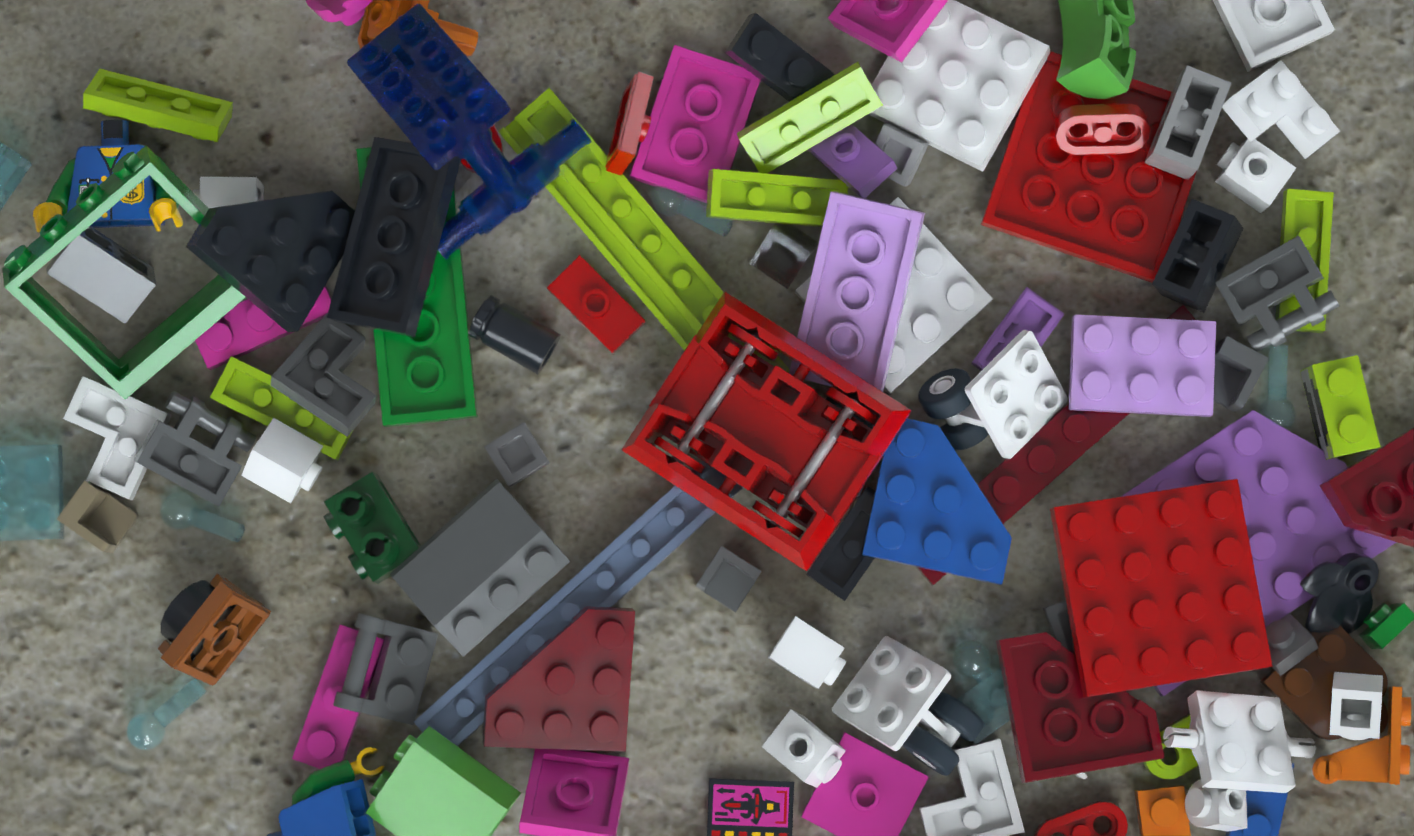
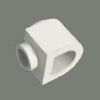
(1216, 807)

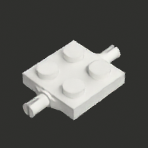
(1240, 742)

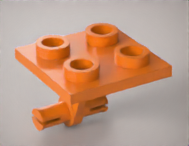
(1374, 760)

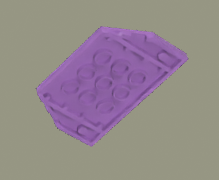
(1282, 502)

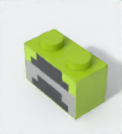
(1340, 407)

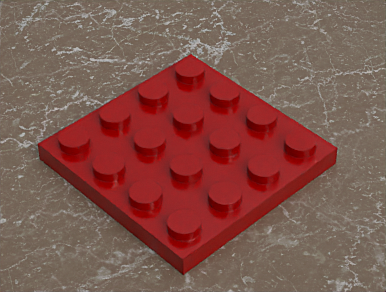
(1086, 204)
(1160, 587)

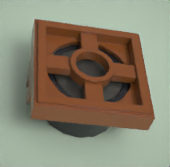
(209, 628)

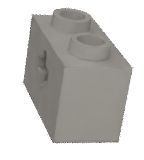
(1187, 122)

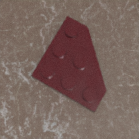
(1378, 492)
(569, 689)
(1058, 728)

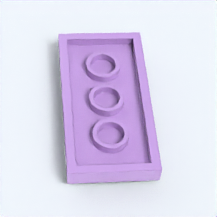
(859, 285)

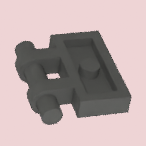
(1269, 282)
(189, 462)

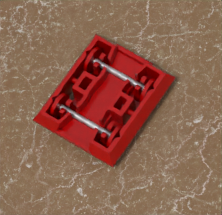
(766, 430)

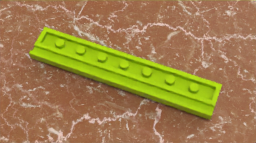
(624, 227)

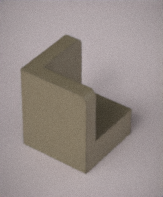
(98, 517)

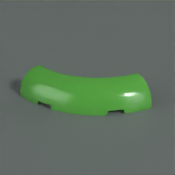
(1096, 47)

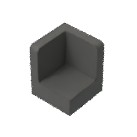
(1235, 373)
(728, 579)

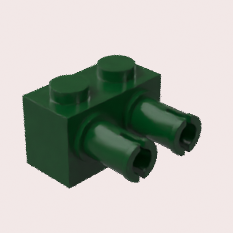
(372, 527)

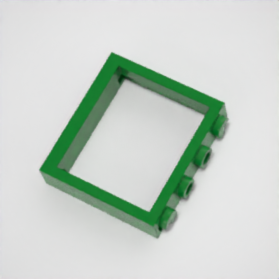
(168, 338)

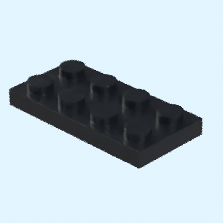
(393, 239)

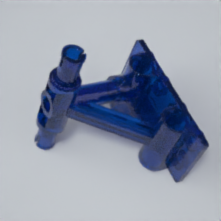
(448, 113)

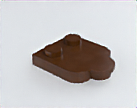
(1309, 684)

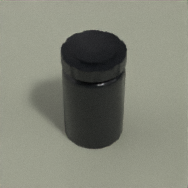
(514, 334)

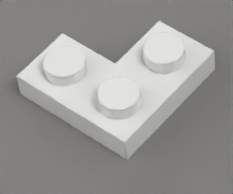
(1283, 101)
(125, 428)
(988, 801)

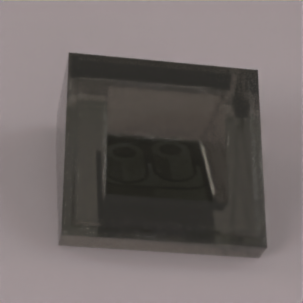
(783, 253)

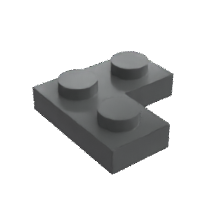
(315, 376)

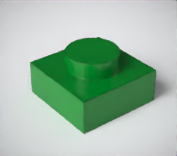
(1385, 624)

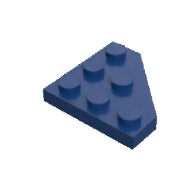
(933, 511)

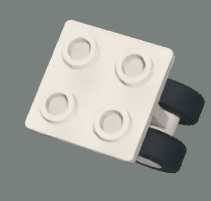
(1005, 400)
(899, 691)

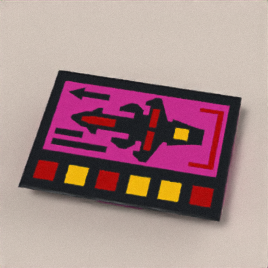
(750, 807)

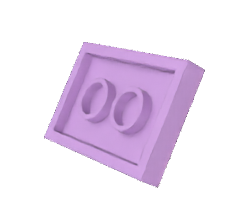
(1142, 365)

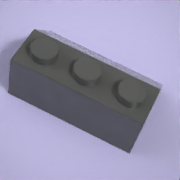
(479, 567)

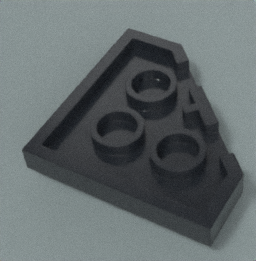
(276, 250)

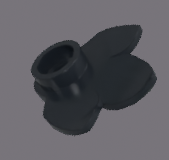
(1340, 593)

